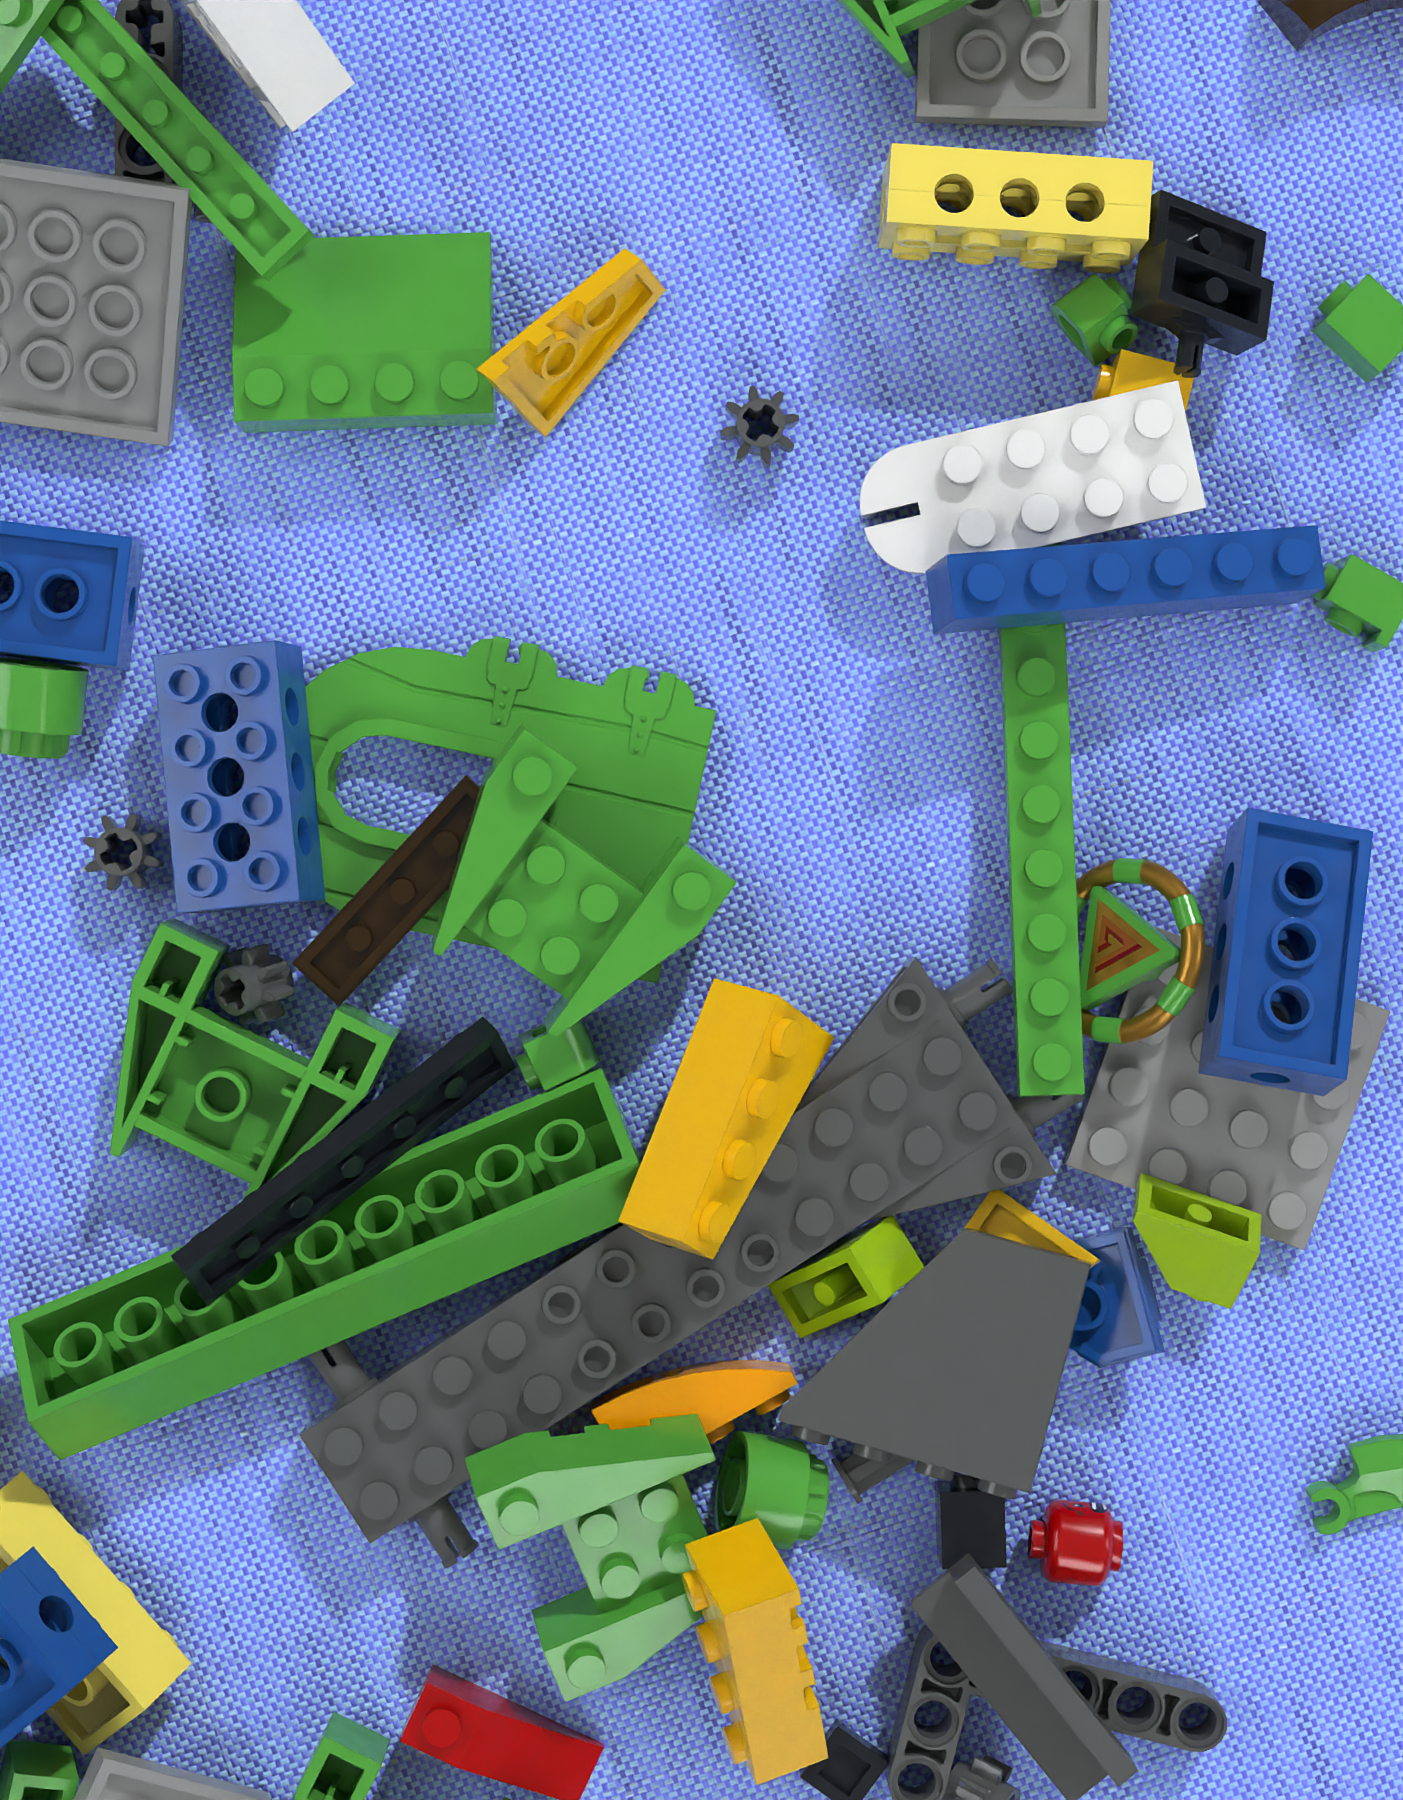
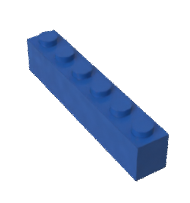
(1124, 579)

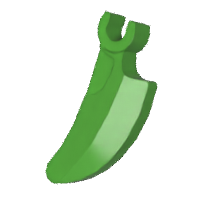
(1369, 1489)

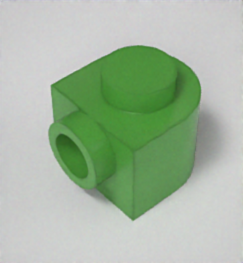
(1096, 318)
(558, 1059)

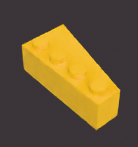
(723, 1116)
(757, 1650)

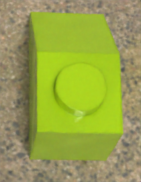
(1197, 1240)
(847, 1276)

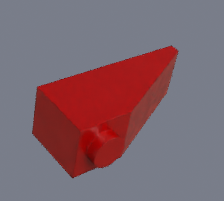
(498, 1738)

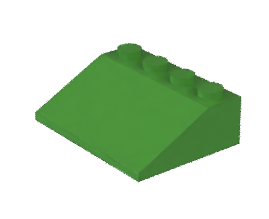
(366, 335)

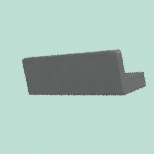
(1021, 1680)

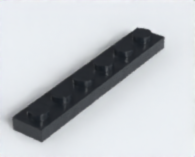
(344, 1161)

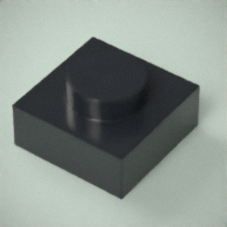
(850, 1768)

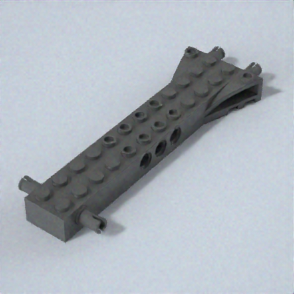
(881, 1131)

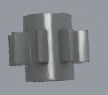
(764, 444)
(107, 845)
(253, 984)
(981, 1781)

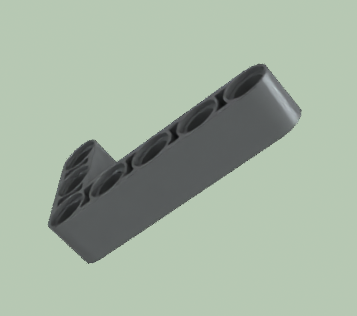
(1105, 1681)

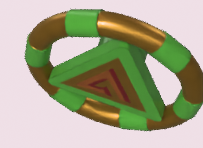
(1128, 950)

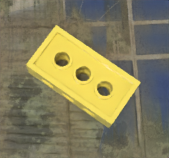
(1042, 186)

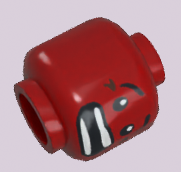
(1076, 1542)

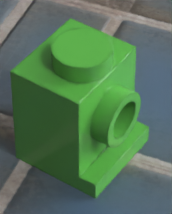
(1361, 601)

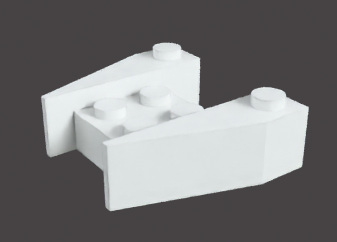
(274, 54)

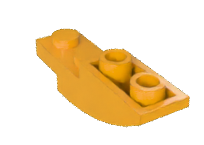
(710, 1389)

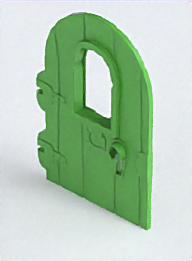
(632, 748)

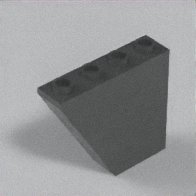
(955, 1366)

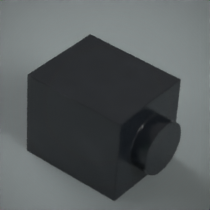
(969, 1523)

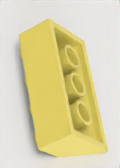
(145, 1655)

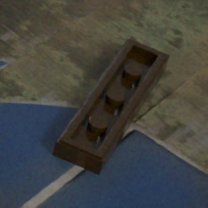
(390, 899)

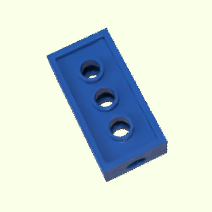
(102, 622)
(200, 771)
(1320, 929)
(44, 1640)

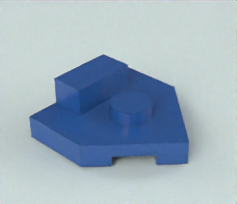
(1118, 1303)

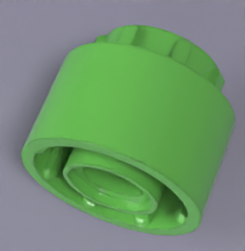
(40, 707)
(771, 1482)

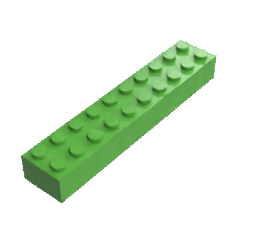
(398, 1243)

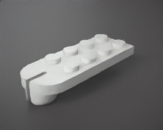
(1036, 479)

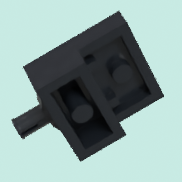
(1202, 280)

